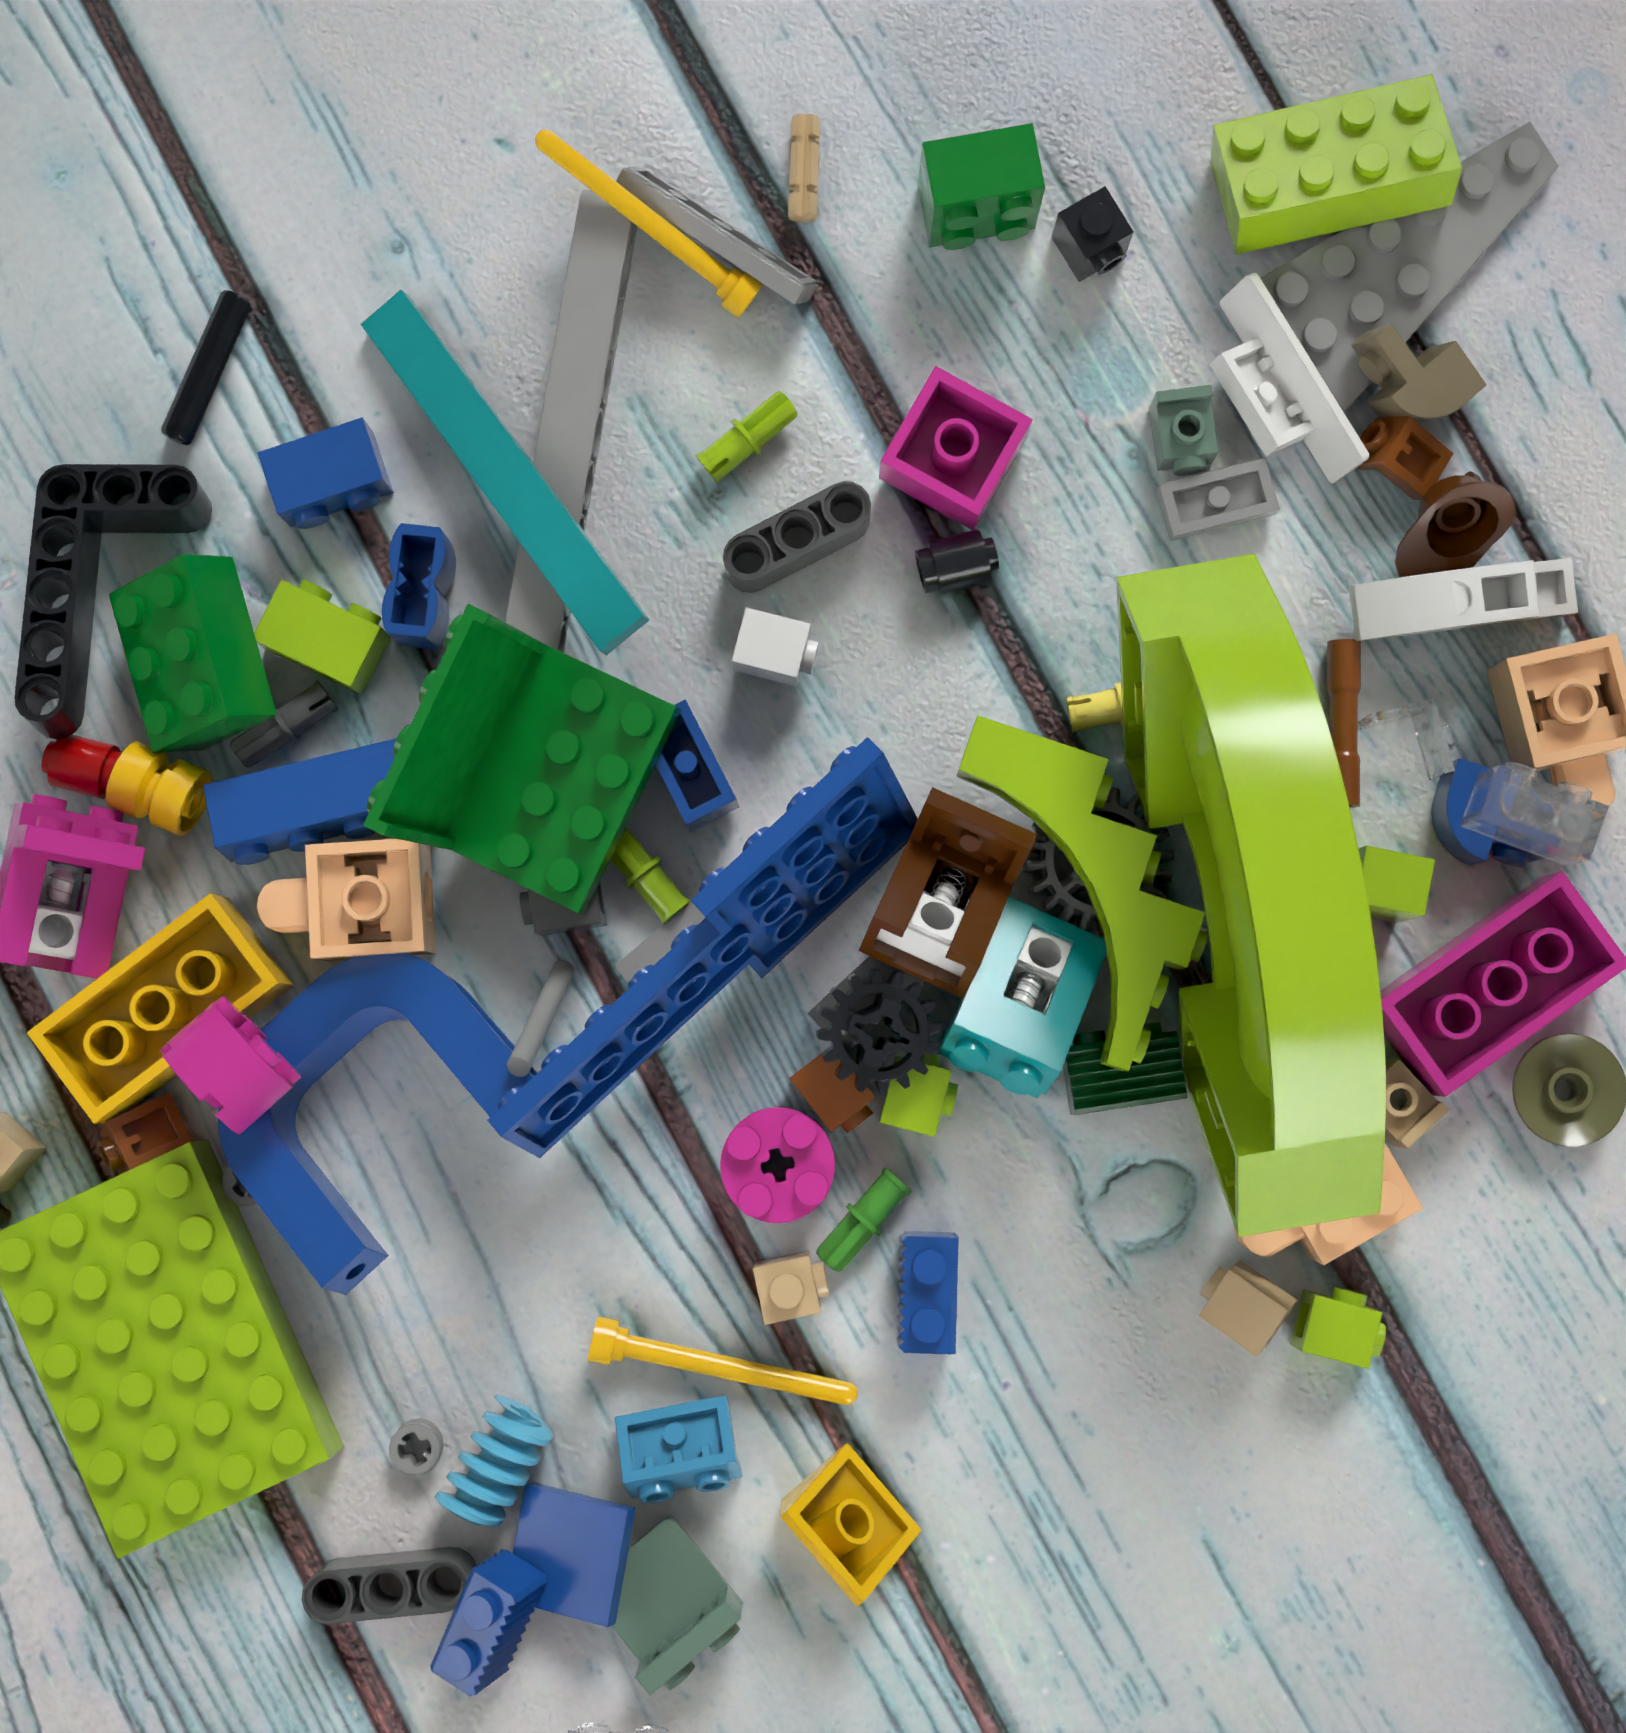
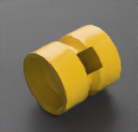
(151, 785)

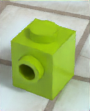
(923, 1102)
(1339, 1327)

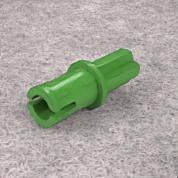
(862, 1221)

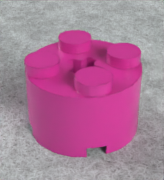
(230, 1064)
(757, 1190)

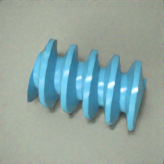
(498, 1464)

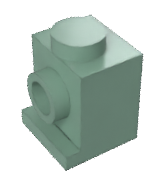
(1172, 448)

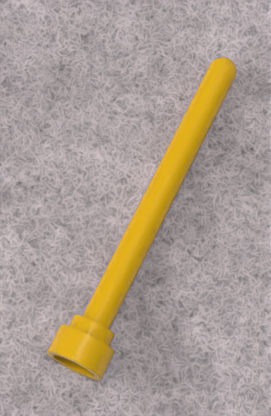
(732, 286)
(614, 1343)

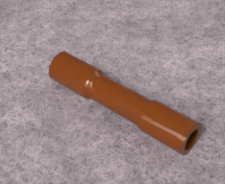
(1343, 692)

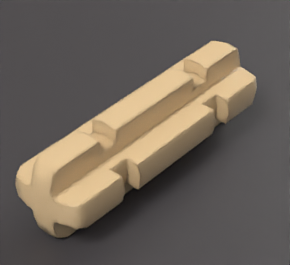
(804, 168)

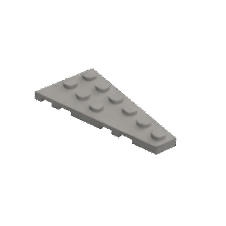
(1404, 264)

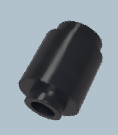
(956, 562)

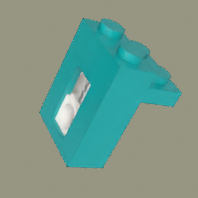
(1006, 1034)

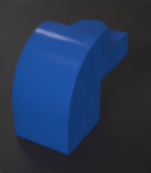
(1447, 813)

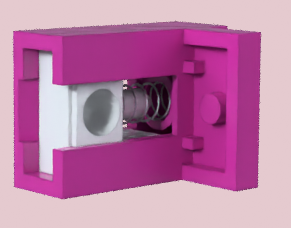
(90, 841)

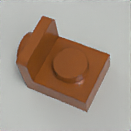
(1405, 454)
(142, 1134)

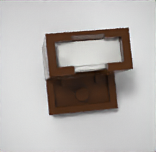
(963, 861)

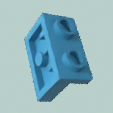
(677, 1449)

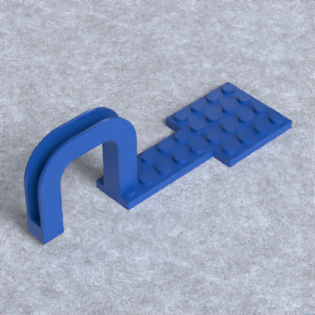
(754, 917)

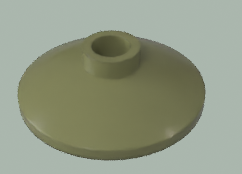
(1595, 1095)

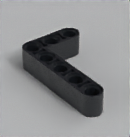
(76, 572)

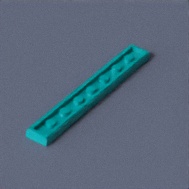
(505, 473)

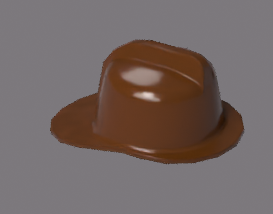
(1455, 525)

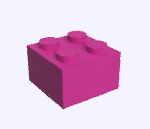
(954, 448)

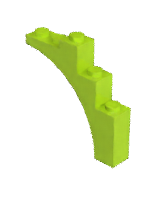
(1140, 931)

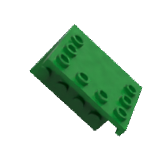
(521, 760)

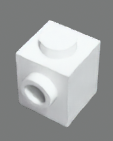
(774, 647)

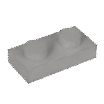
(1217, 499)

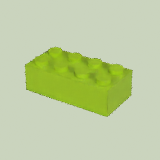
(1335, 164)

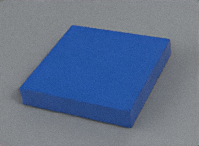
(579, 1548)

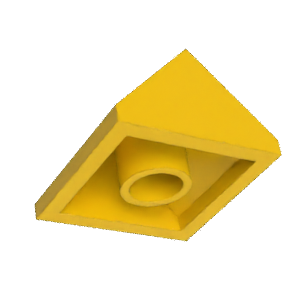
(849, 1522)

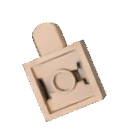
(1586, 705)
(357, 900)
(1332, 1239)

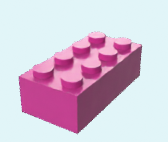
(1498, 983)

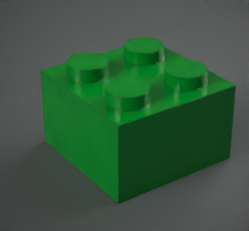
(980, 186)

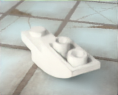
(1463, 598)

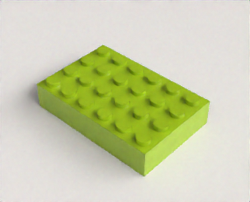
(163, 1347)

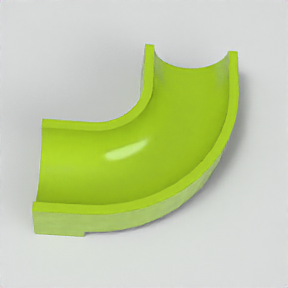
(1292, 1028)

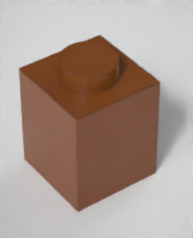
(833, 1100)

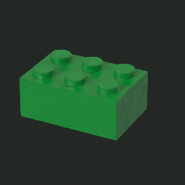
(192, 653)

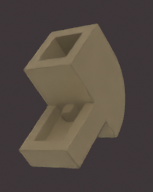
(1412, 386)

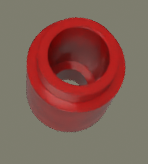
(80, 764)

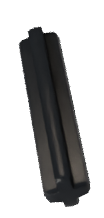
(205, 367)

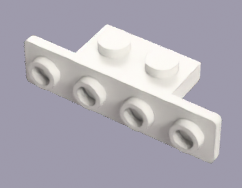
(1279, 385)

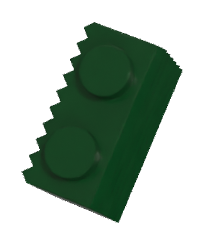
(1100, 1088)

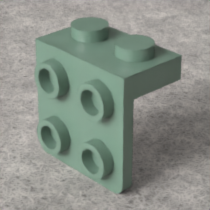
(673, 1606)

